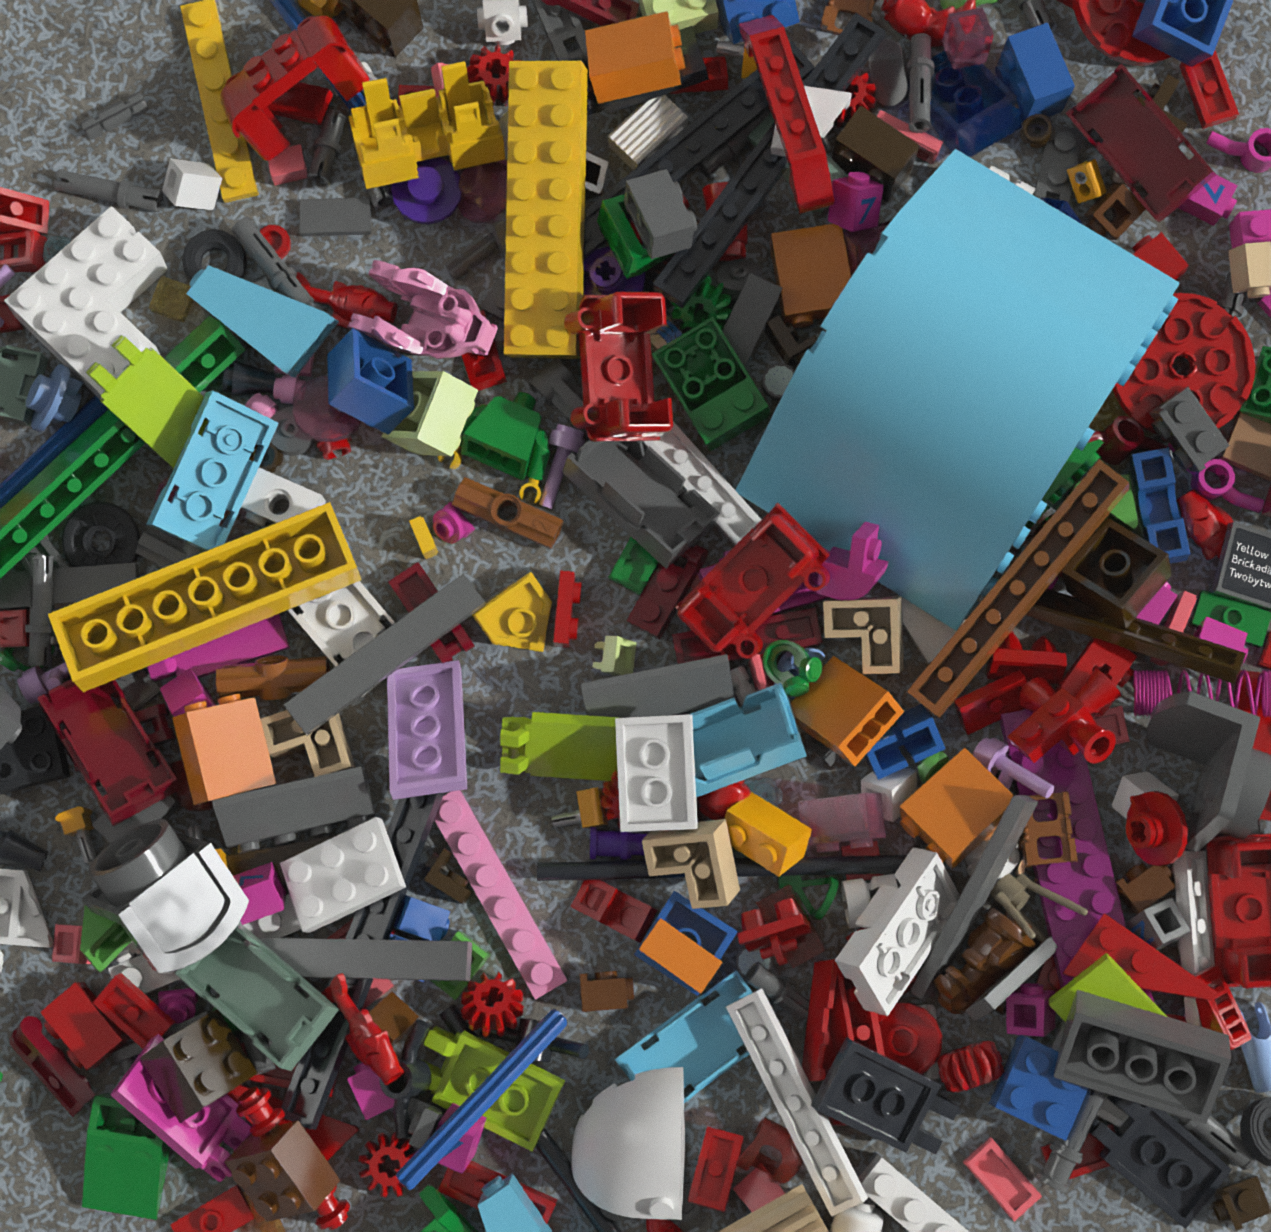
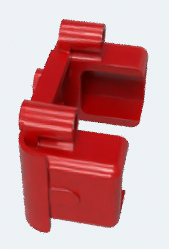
(280, 68)
(619, 367)
(753, 583)
(1241, 908)

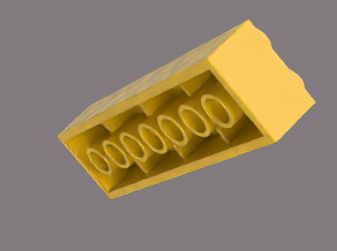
(545, 207)
(204, 597)

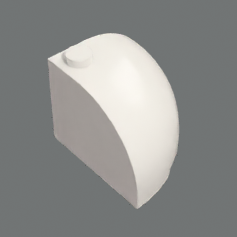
(633, 1147)

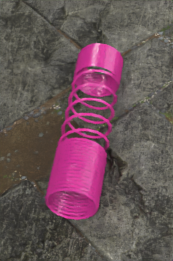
(1154, 686)

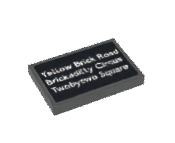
(1245, 566)

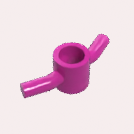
(1249, 157)
(1227, 478)

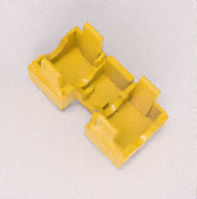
(425, 127)

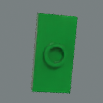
(633, 568)
(1233, 613)

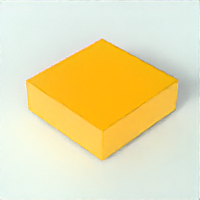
(423, 537)

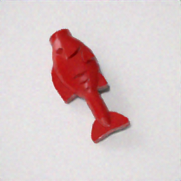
(352, 299)
(1204, 522)
(365, 1038)

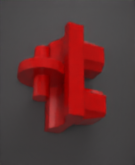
(775, 937)

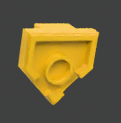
(517, 615)

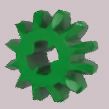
(714, 305)

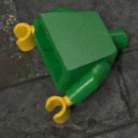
(507, 439)

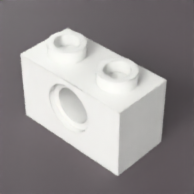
(270, 488)

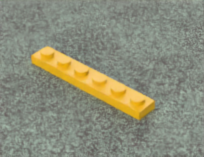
(211, 73)

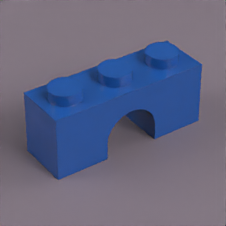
(1157, 503)

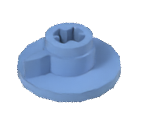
(53, 398)

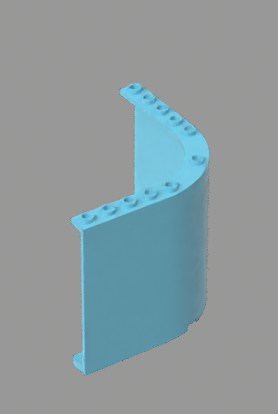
(956, 383)

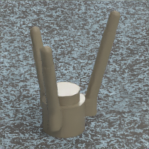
(1012, 895)

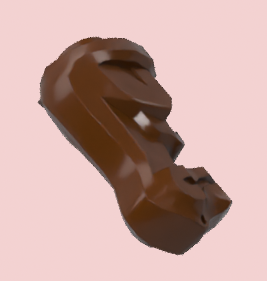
(992, 952)

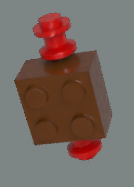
(283, 1166)

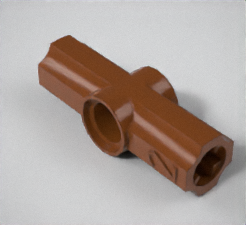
(487, 502)
(270, 676)

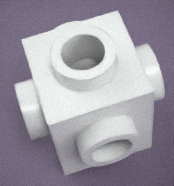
(502, 20)

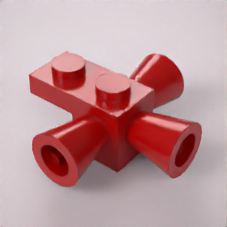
(1065, 719)

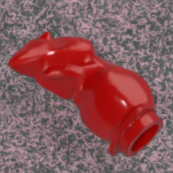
(916, 17)

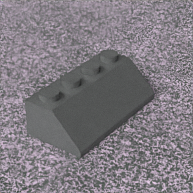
(661, 691)
(295, 808)
(1142, 1056)

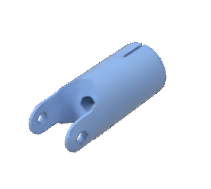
(1258, 1052)

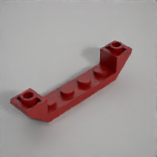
(791, 110)

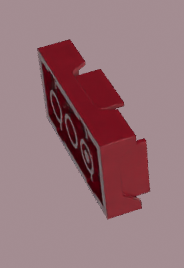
(1141, 143)
(109, 748)

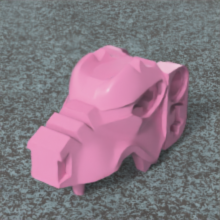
(443, 318)

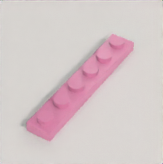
(498, 895)

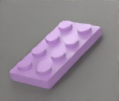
(426, 730)

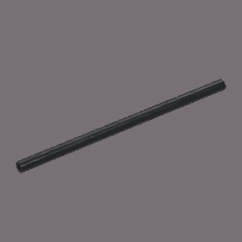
(744, 867)
(546, 1146)

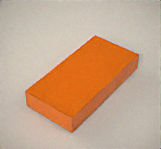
(680, 955)

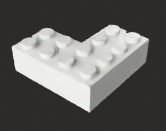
(81, 291)

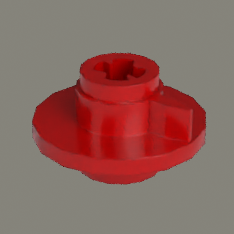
(1156, 828)

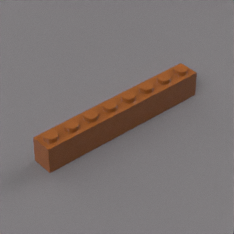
(1019, 588)

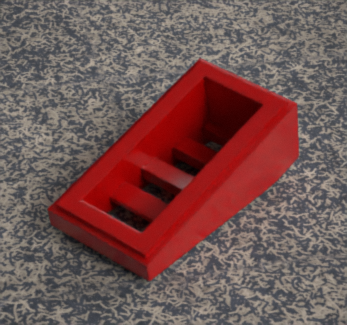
(29, 250)
(1222, 1012)

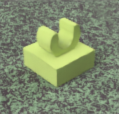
(617, 656)

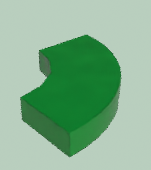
(445, 1211)

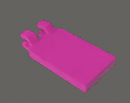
(234, 648)
(195, 1138)

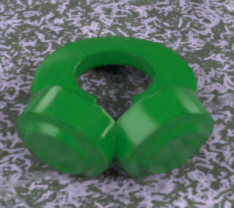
(809, 667)

